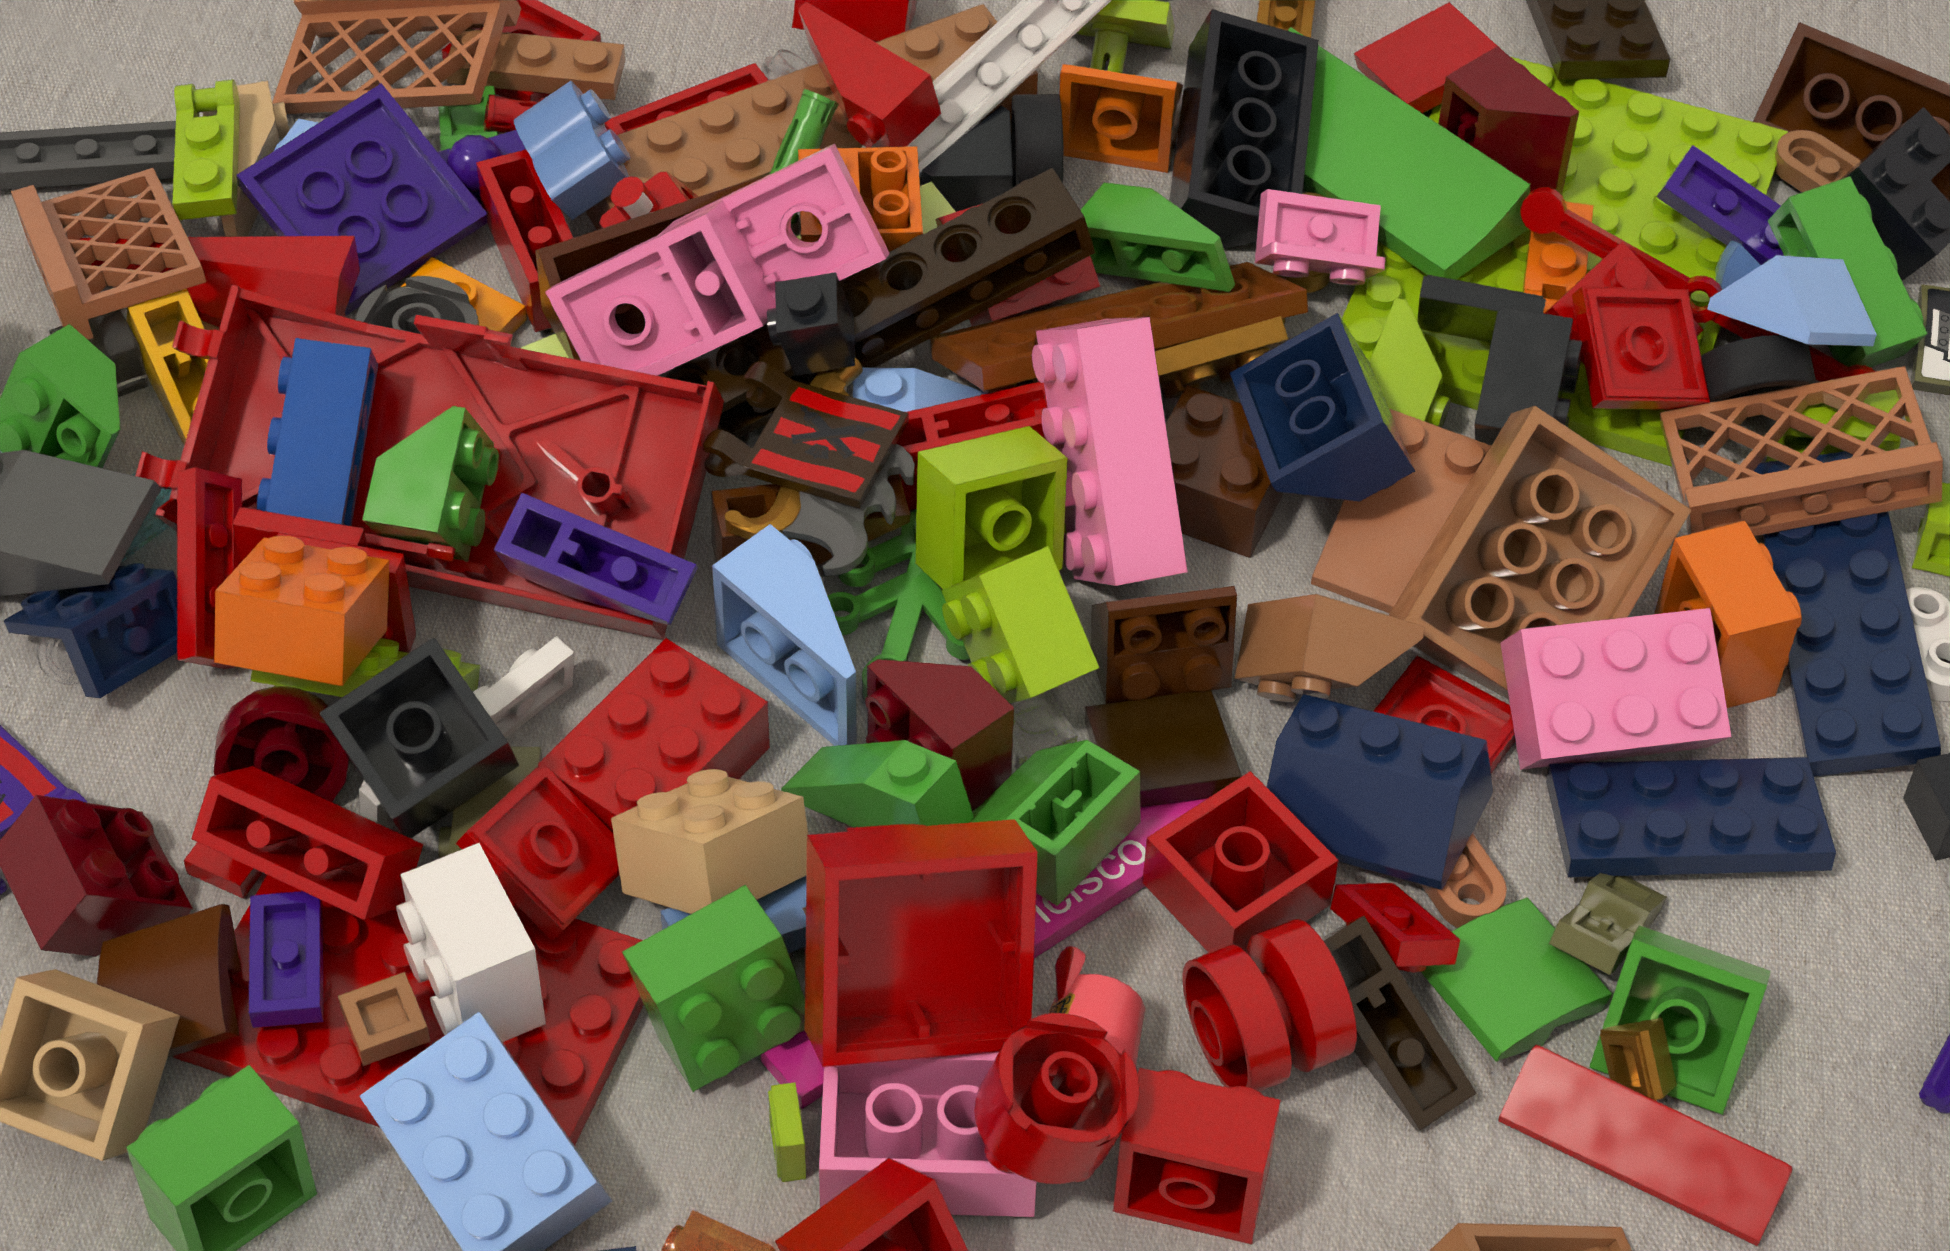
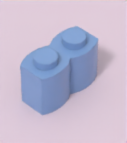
(572, 148)

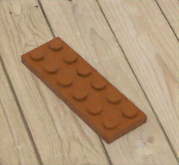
(1000, 351)

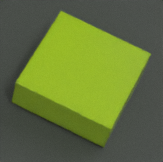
(787, 1132)

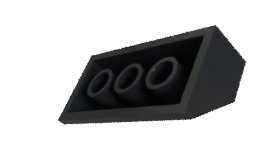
(1242, 122)

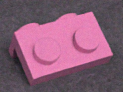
(1318, 235)

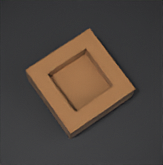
(384, 1018)

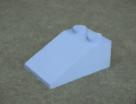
(784, 631)

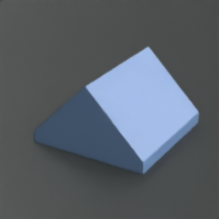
(1800, 300)

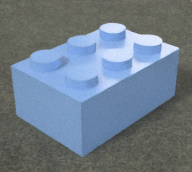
(484, 1144)

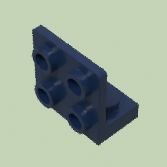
(108, 628)

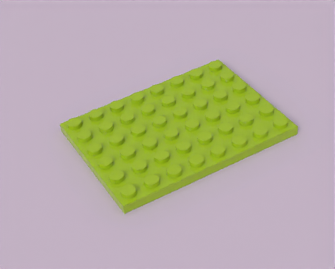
(1618, 163)

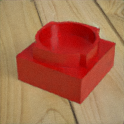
(918, 940)

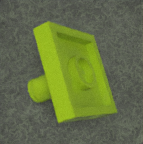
(1124, 22)

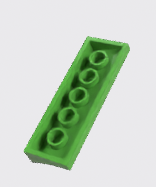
(1437, 194)

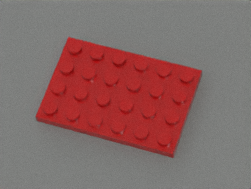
(585, 999)

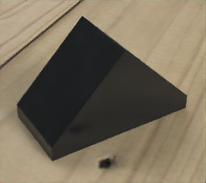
(975, 165)

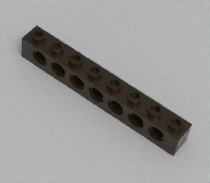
(921, 288)

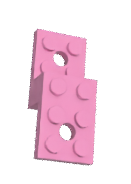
(718, 268)

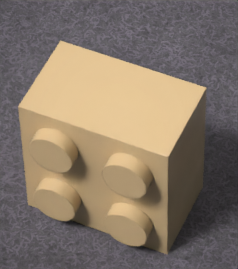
(710, 840)
(81, 1062)

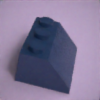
(1322, 416)
(1381, 788)

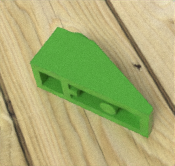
(1153, 239)
(883, 785)

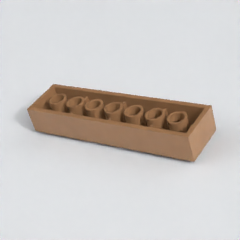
(743, 131)

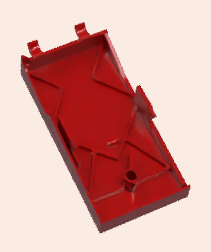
(564, 428)

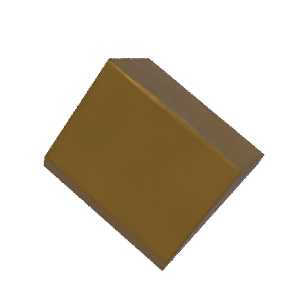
(1639, 1057)

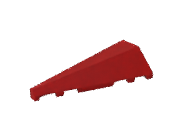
(291, 268)

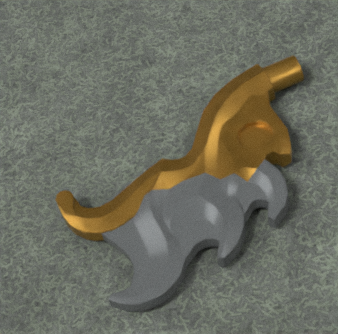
(825, 521)

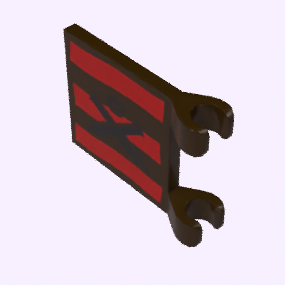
(812, 441)

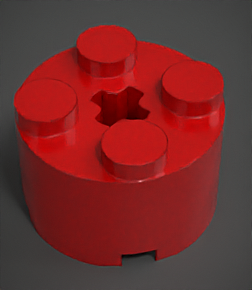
(1055, 1100)

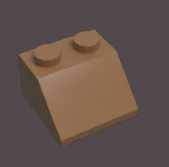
(1317, 646)

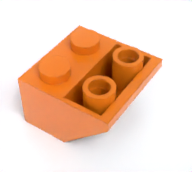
(888, 187)

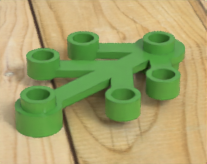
(908, 592)

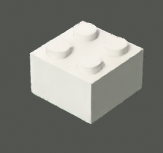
(470, 945)

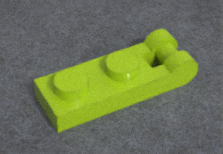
(206, 151)

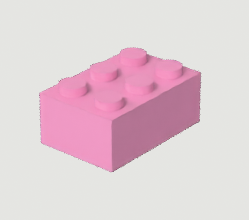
(1615, 688)
(923, 1119)

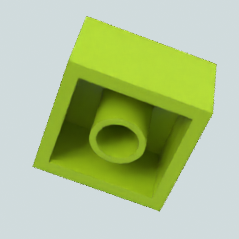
(988, 504)
(1020, 627)

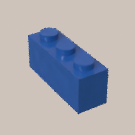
(320, 431)

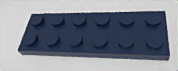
(1857, 650)

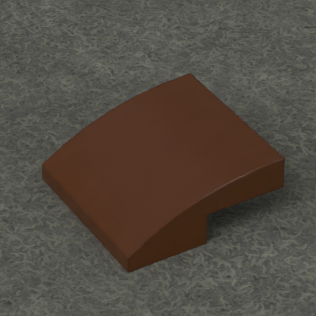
(182, 970)

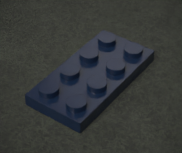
(1689, 817)

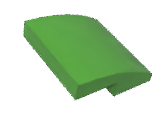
(1513, 982)

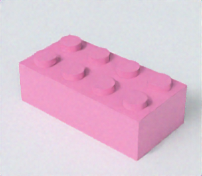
(1119, 466)

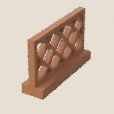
(398, 20)
(67, 261)
(1809, 489)

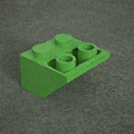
(61, 400)
(434, 484)
(1072, 808)

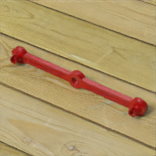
(1547, 211)

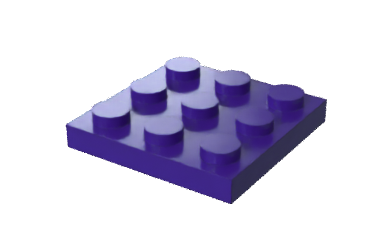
(369, 179)

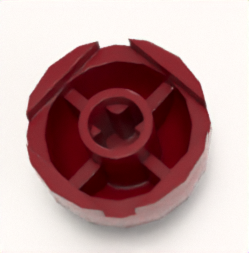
(284, 736)

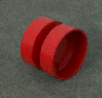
(1270, 1007)

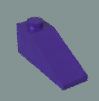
(592, 561)

